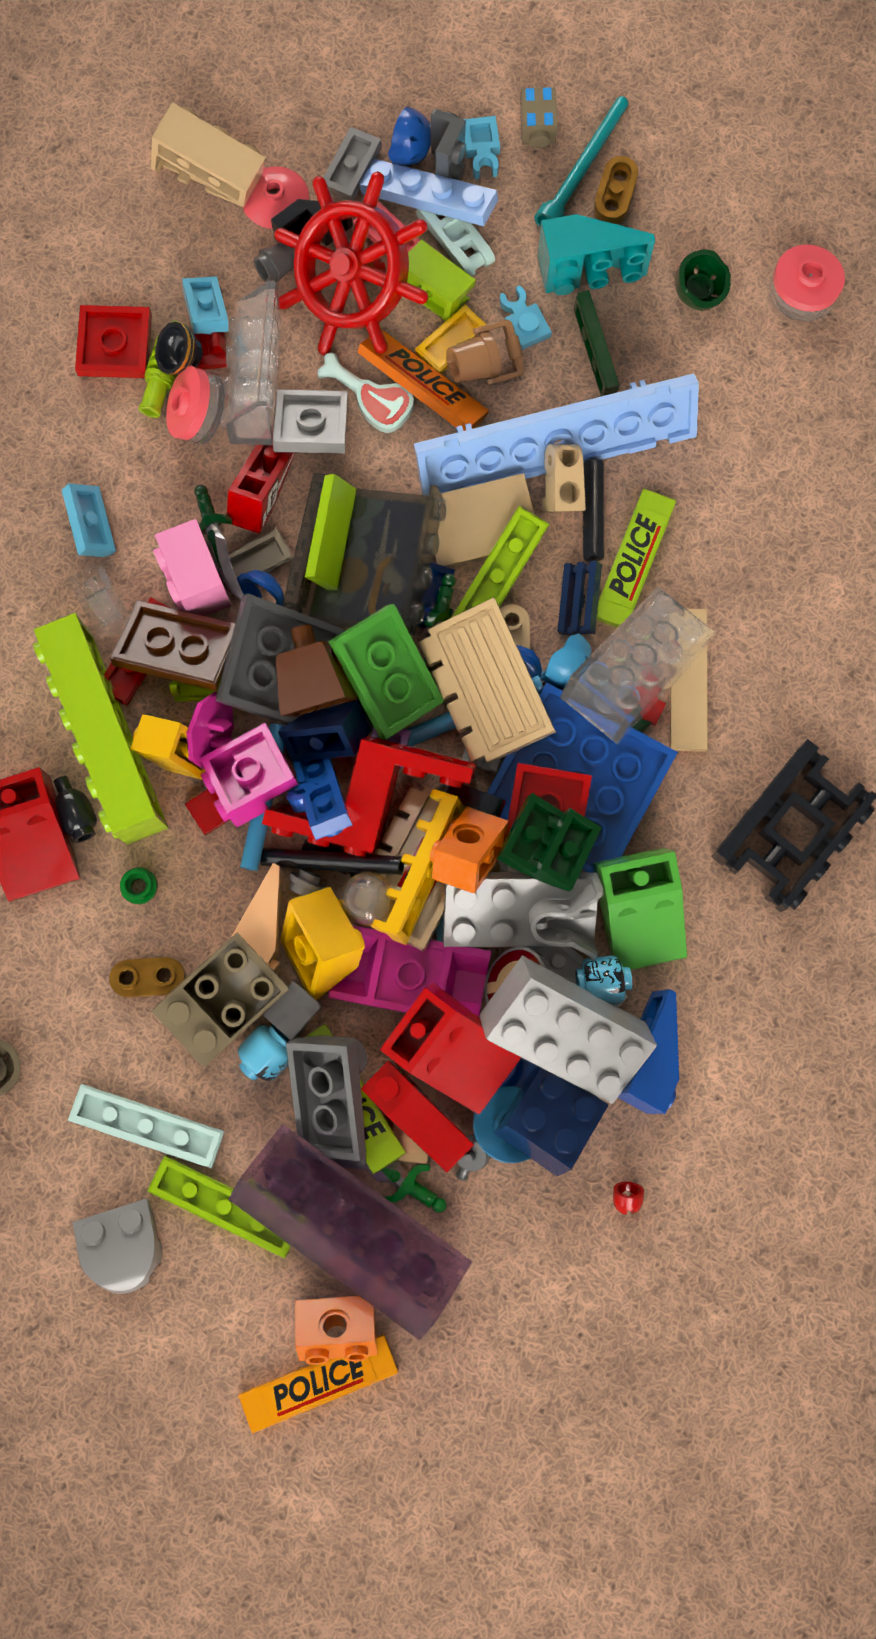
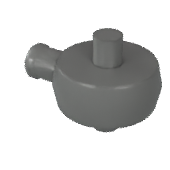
(472, 1161)

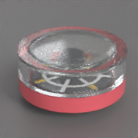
(806, 282)
(195, 405)

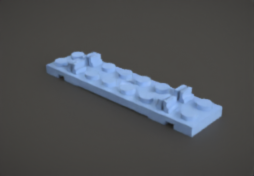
(600, 426)

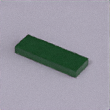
(595, 344)

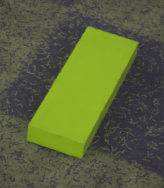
(330, 532)

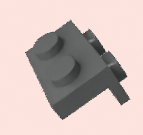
(448, 144)

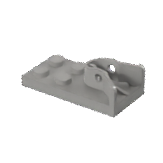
(523, 913)

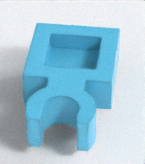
(482, 144)
(527, 321)

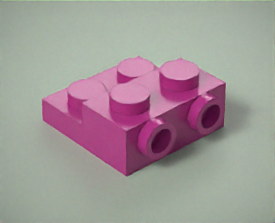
(247, 775)

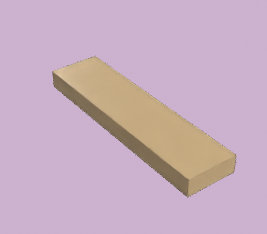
(690, 703)

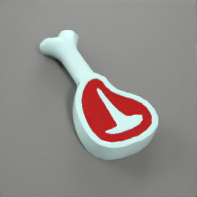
(382, 405)

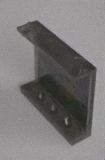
(382, 562)

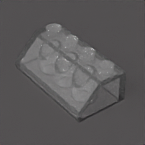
(253, 367)

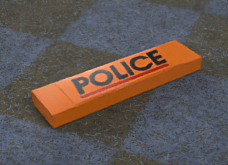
(425, 383)

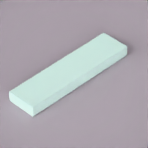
(146, 1126)

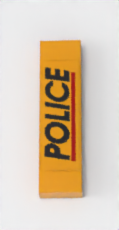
(314, 1386)

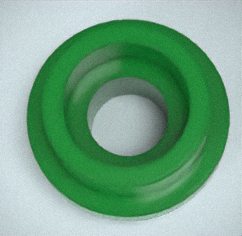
(130, 877)

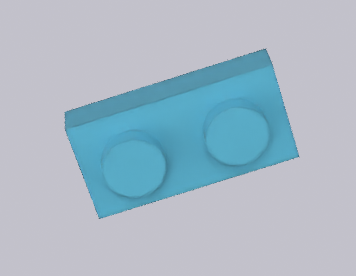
(205, 305)
(88, 520)

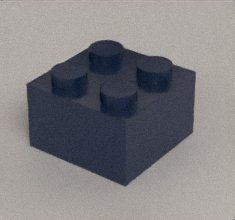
(551, 1120)

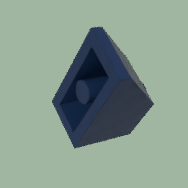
(326, 733)

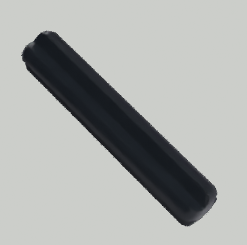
(594, 515)

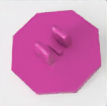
(209, 728)

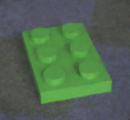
(386, 671)

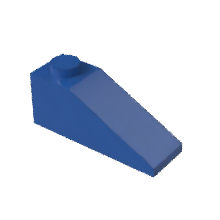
(655, 1082)

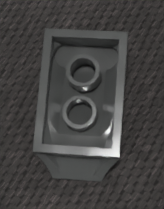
(329, 1095)

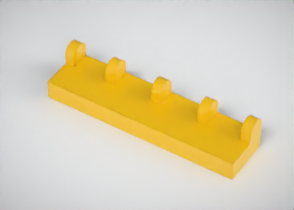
(419, 879)

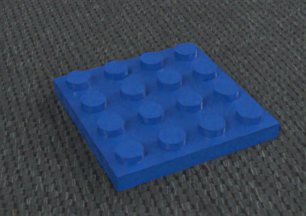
(622, 773)

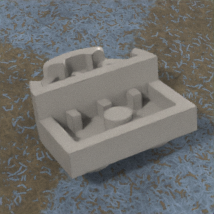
(119, 1247)

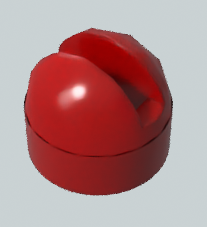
(628, 1203)

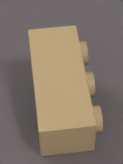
(206, 155)

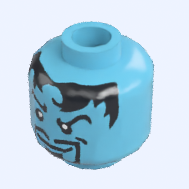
(605, 978)
(264, 1053)

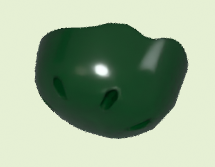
(697, 288)

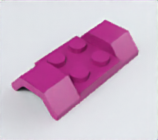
(396, 973)

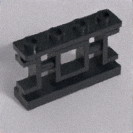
(772, 809)

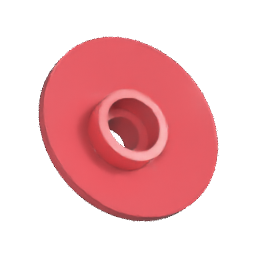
(264, 206)

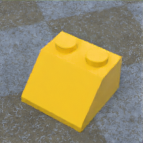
(320, 941)

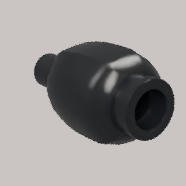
(74, 811)

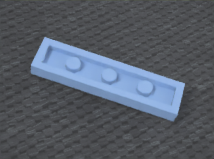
(433, 192)

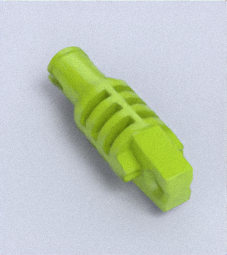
(157, 387)

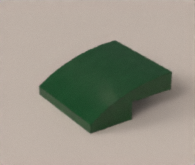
(549, 843)

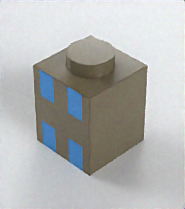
(538, 116)

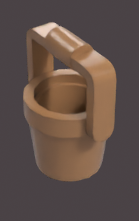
(481, 358)

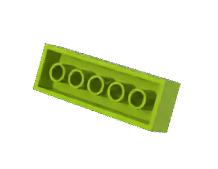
(99, 729)

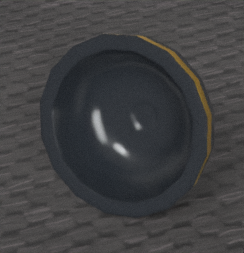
(177, 349)

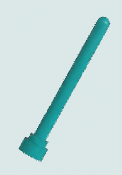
(555, 207)

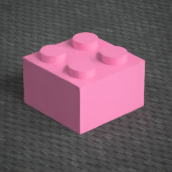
(190, 570)

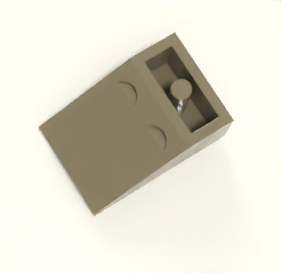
(220, 999)

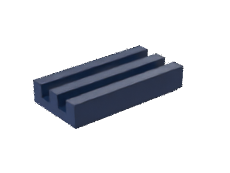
(572, 625)

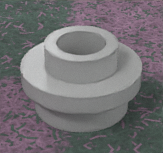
(305, 882)

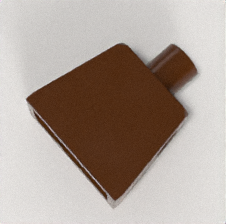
(310, 676)

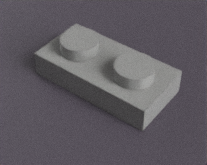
(351, 163)

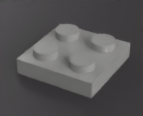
(310, 421)

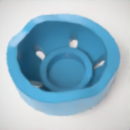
(566, 661)

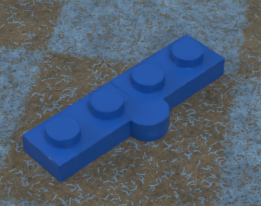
(320, 797)

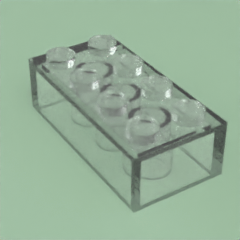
(636, 665)

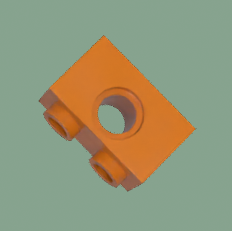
(468, 849)
(318, 1316)

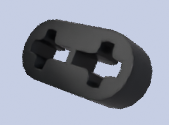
(478, 800)

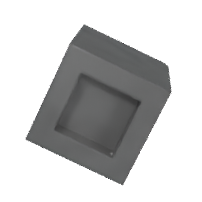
(293, 1011)

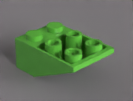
(643, 907)

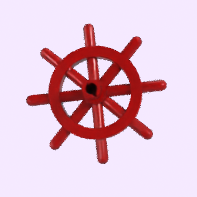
(351, 264)

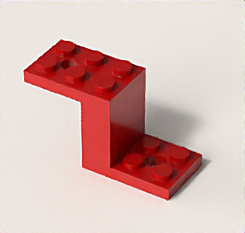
(372, 793)

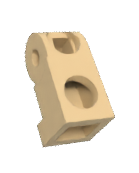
(564, 478)

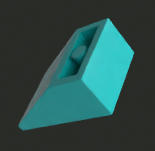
(598, 244)

